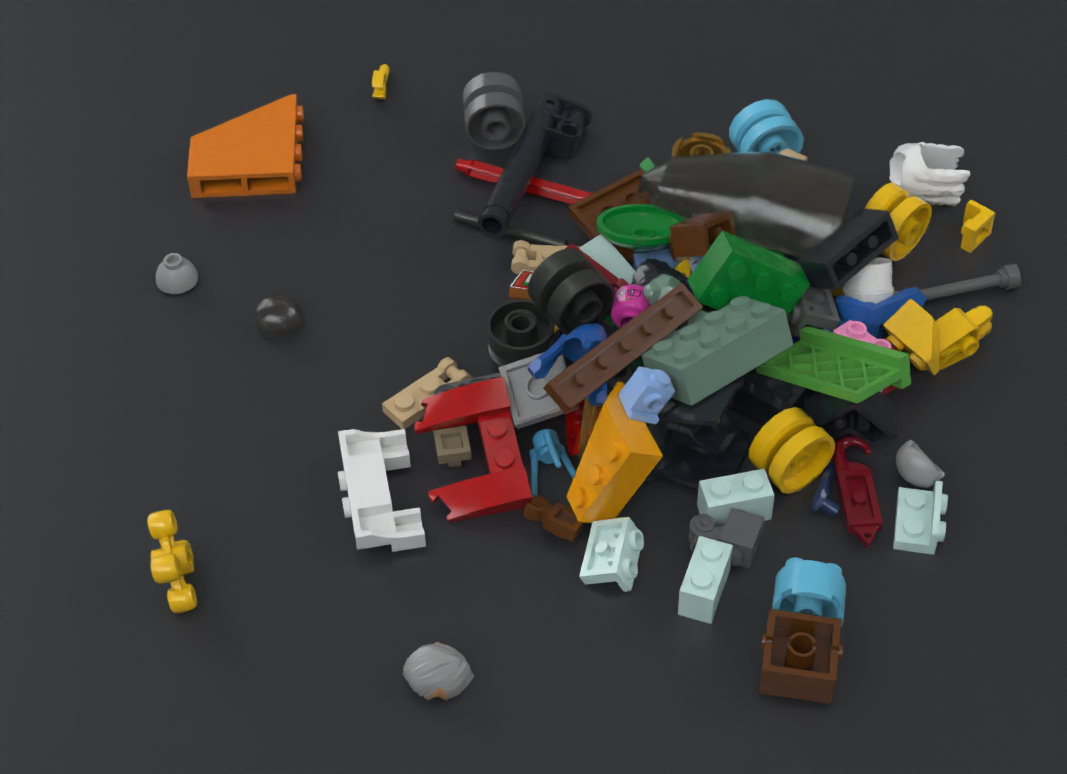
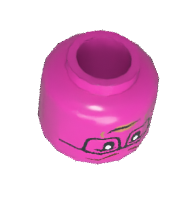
(628, 303)

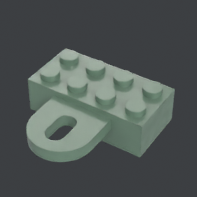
(719, 347)

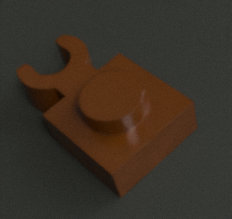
(556, 519)

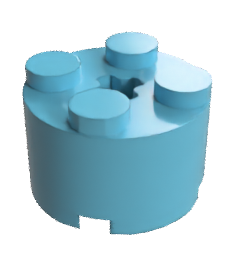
(810, 588)

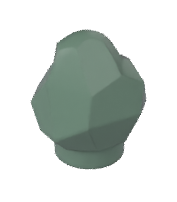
(659, 287)

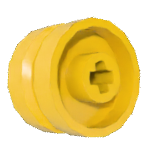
(908, 215)
(791, 450)

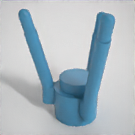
(548, 450)

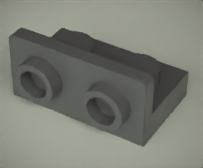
(814, 309)

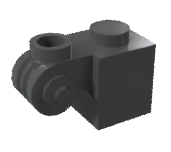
(740, 530)

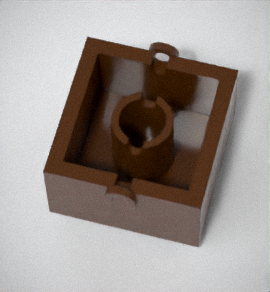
(800, 656)

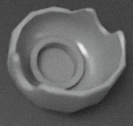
(916, 466)

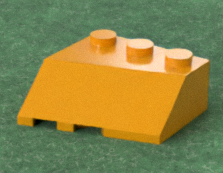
(613, 463)

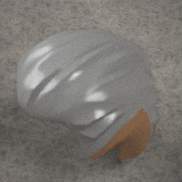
(437, 671)

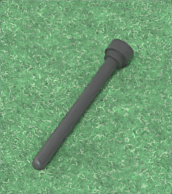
(1007, 277)

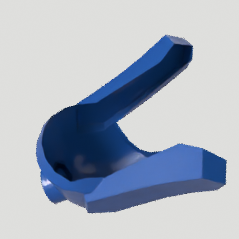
(875, 314)
(573, 347)

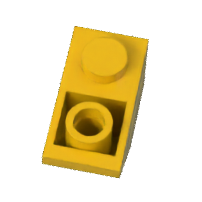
(917, 334)

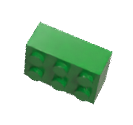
(745, 269)

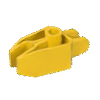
(961, 333)

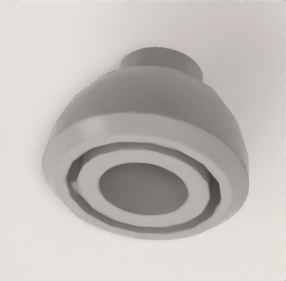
(176, 274)

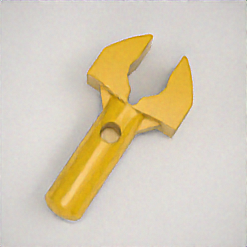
(379, 82)

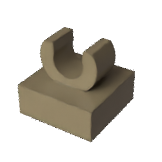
(452, 446)

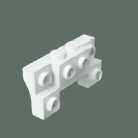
(369, 503)

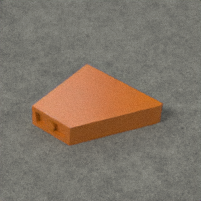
(249, 153)

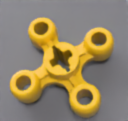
(172, 561)

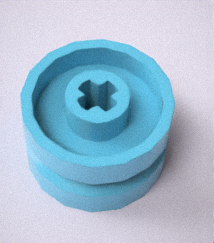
(765, 127)

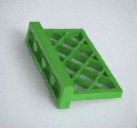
(839, 365)

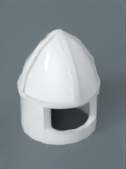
(872, 282)

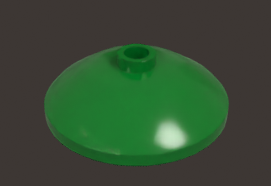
(637, 226)

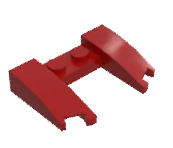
(507, 483)

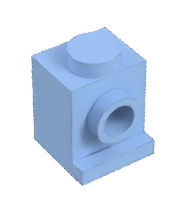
(646, 394)

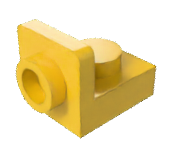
(977, 225)

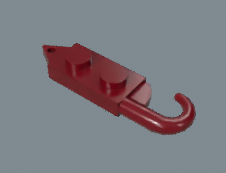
(857, 492)

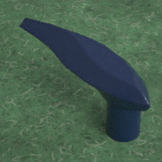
(820, 498)

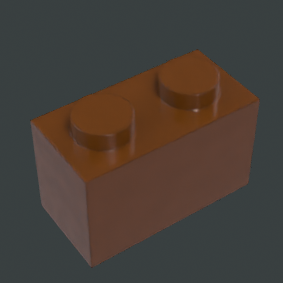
(699, 232)

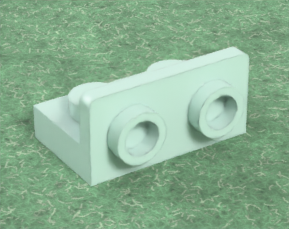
(918, 519)
(612, 553)

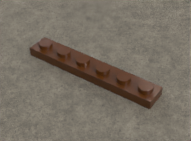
(622, 348)

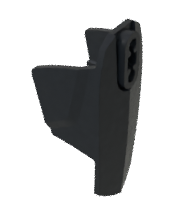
(699, 439)

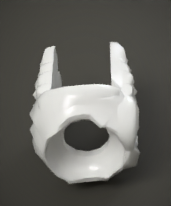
(929, 172)

